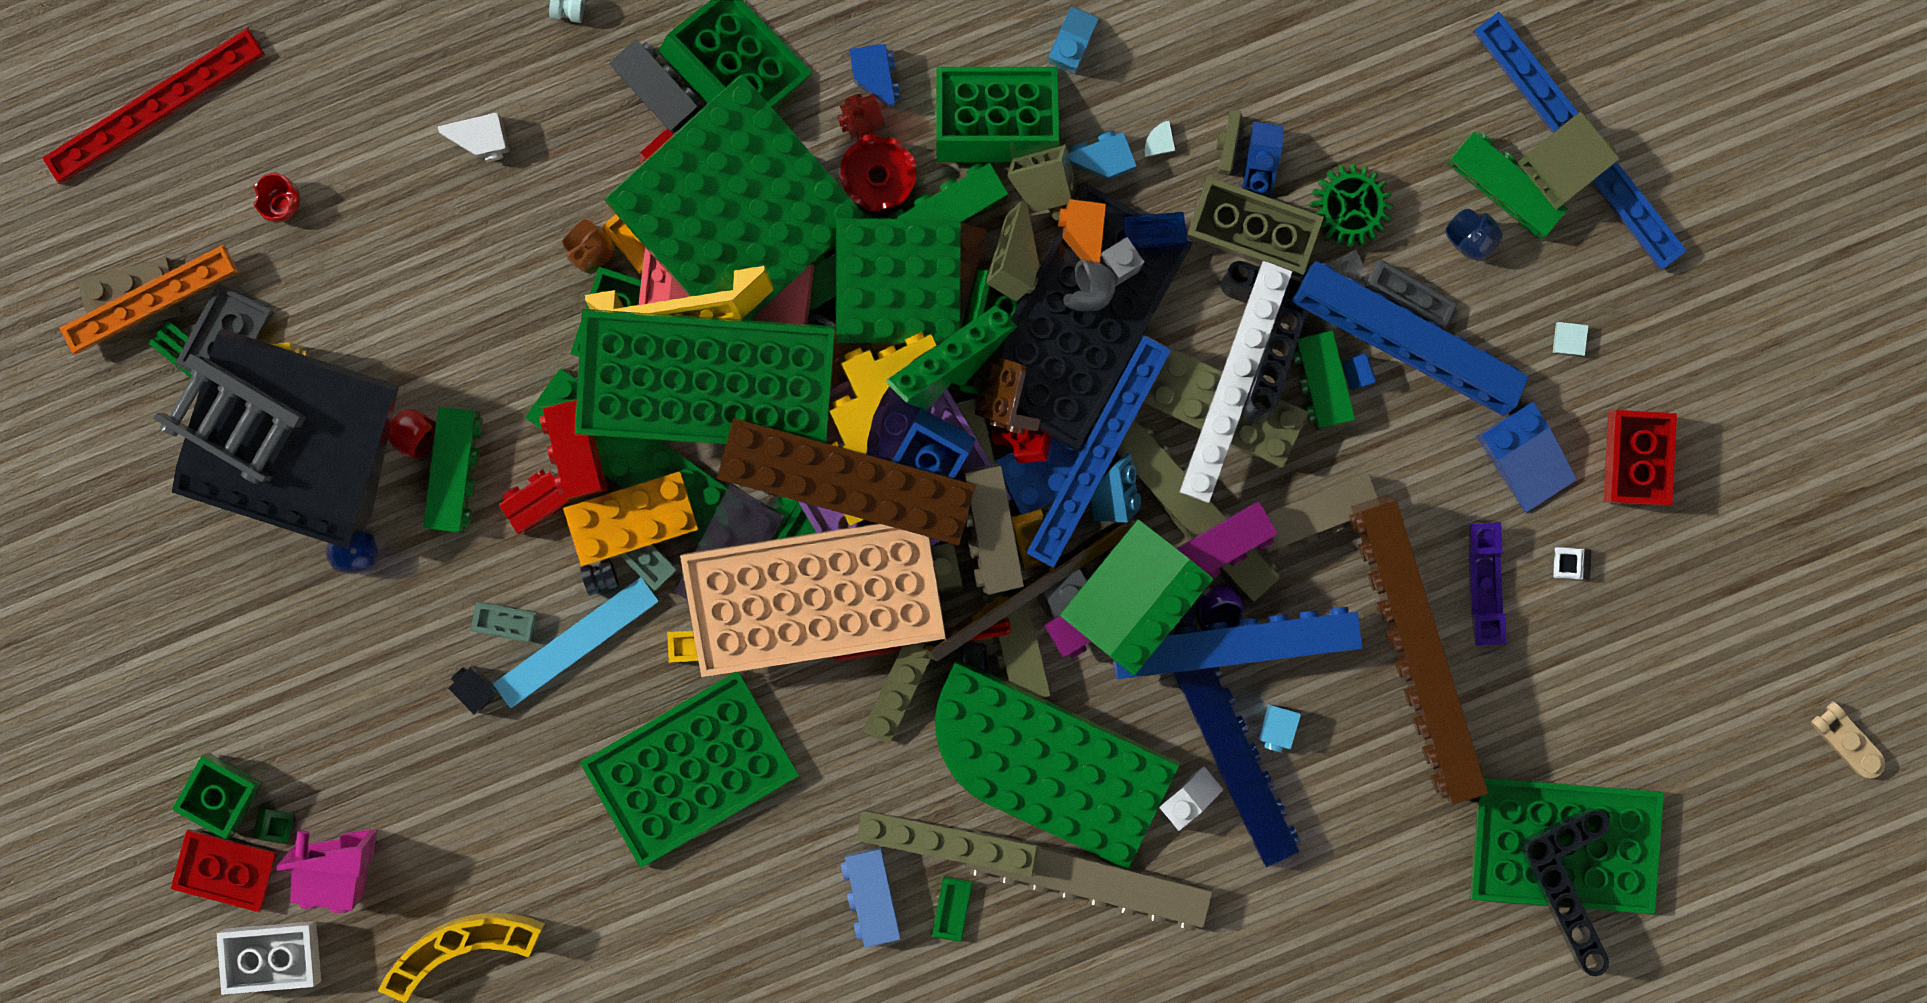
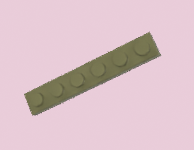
(948, 843)

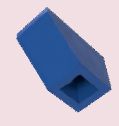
(872, 73)
(1263, 158)

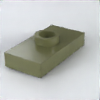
(1228, 141)

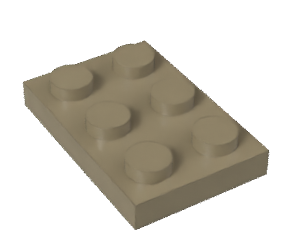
(110, 285)

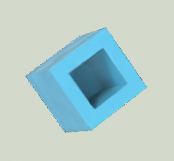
(1279, 728)

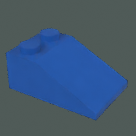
(934, 446)
(1527, 456)

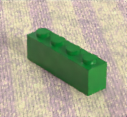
(1505, 184)
(451, 469)

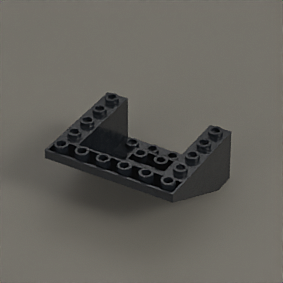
(320, 472)

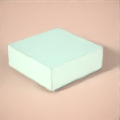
(1570, 339)

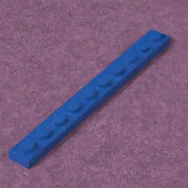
(1555, 111)

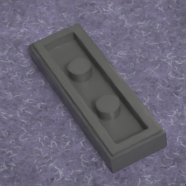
(1411, 293)

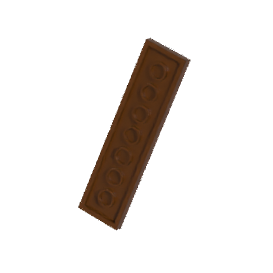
(846, 481)

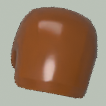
(588, 247)

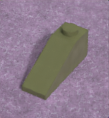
(1015, 257)

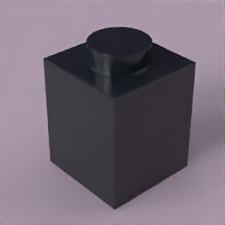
(473, 689)

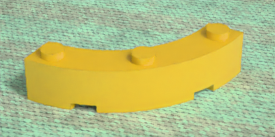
(457, 937)

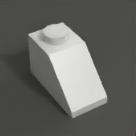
(479, 135)
(1190, 798)

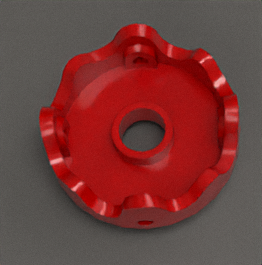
(881, 153)

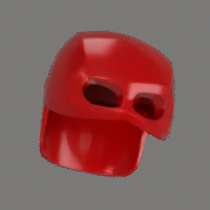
(409, 430)

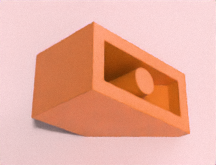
(1083, 228)

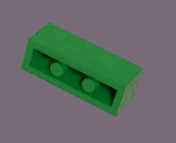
(1323, 380)

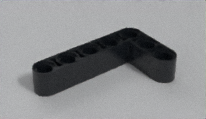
(1279, 339)
(1563, 887)

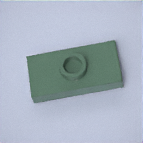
(503, 622)

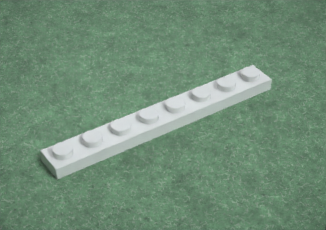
(1235, 382)

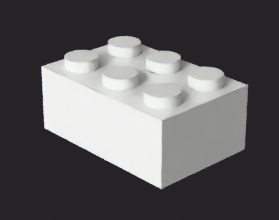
(268, 957)

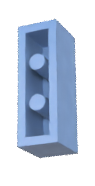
(871, 897)

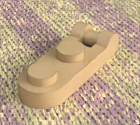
(1850, 742)

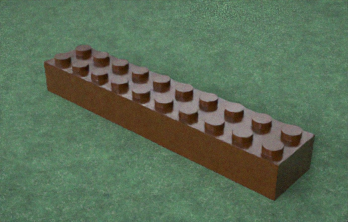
(1418, 649)

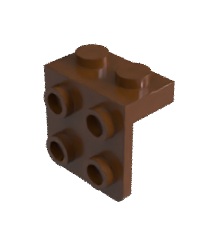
(1001, 395)

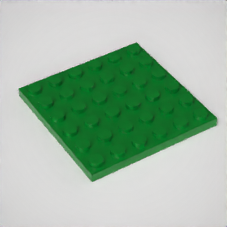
(732, 197)

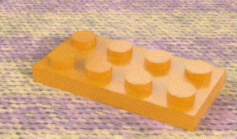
(631, 518)

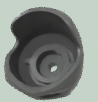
(1096, 287)

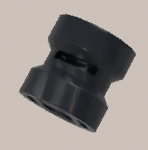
(599, 577)

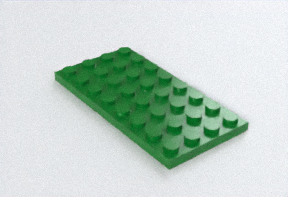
(697, 374)

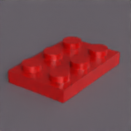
(223, 870)

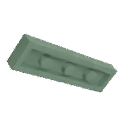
(646, 561)

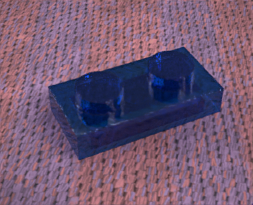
(1155, 230)

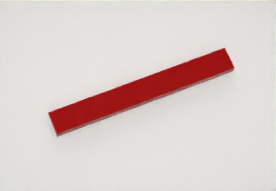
(153, 106)

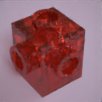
(859, 105)

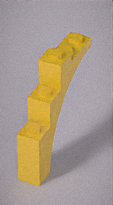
(869, 384)

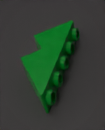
(952, 360)

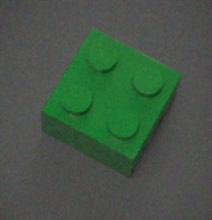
(217, 796)

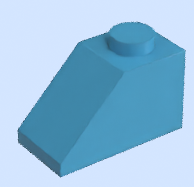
(1072, 40)

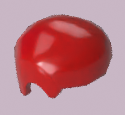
(276, 197)

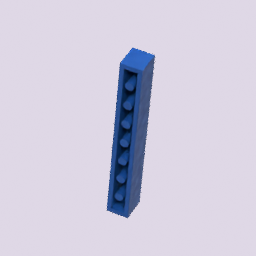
(1410, 338)
(1252, 642)

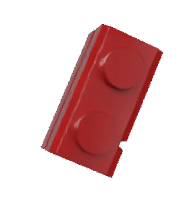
(533, 503)

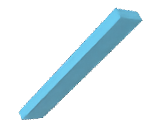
(576, 642)

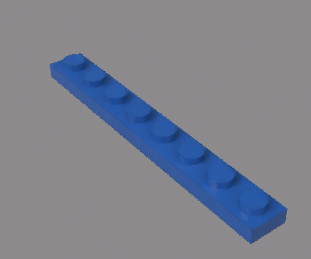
(1098, 451)

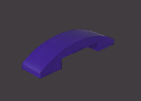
(1486, 583)

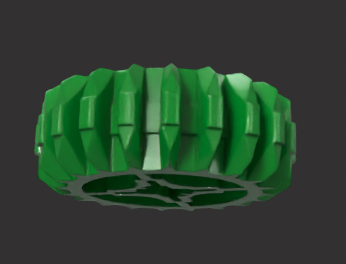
(1367, 184)

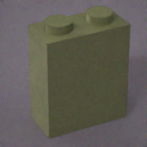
(1568, 160)

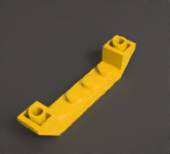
(748, 291)

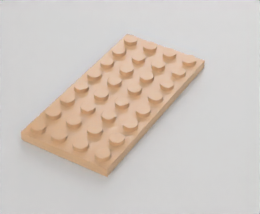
(811, 597)

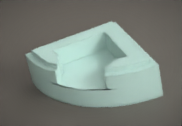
(1159, 141)

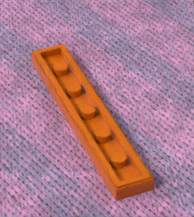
(149, 299)

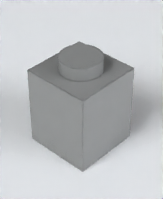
(1122, 260)

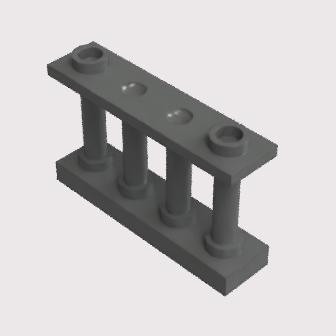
(256, 403)

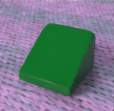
(273, 825)

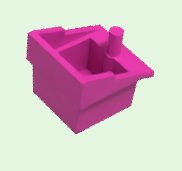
(330, 871)

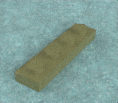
(897, 692)

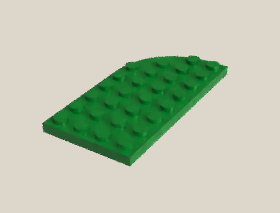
(1049, 764)

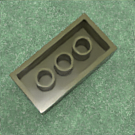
(1254, 226)

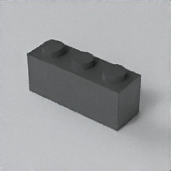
(655, 85)

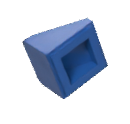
(1358, 371)

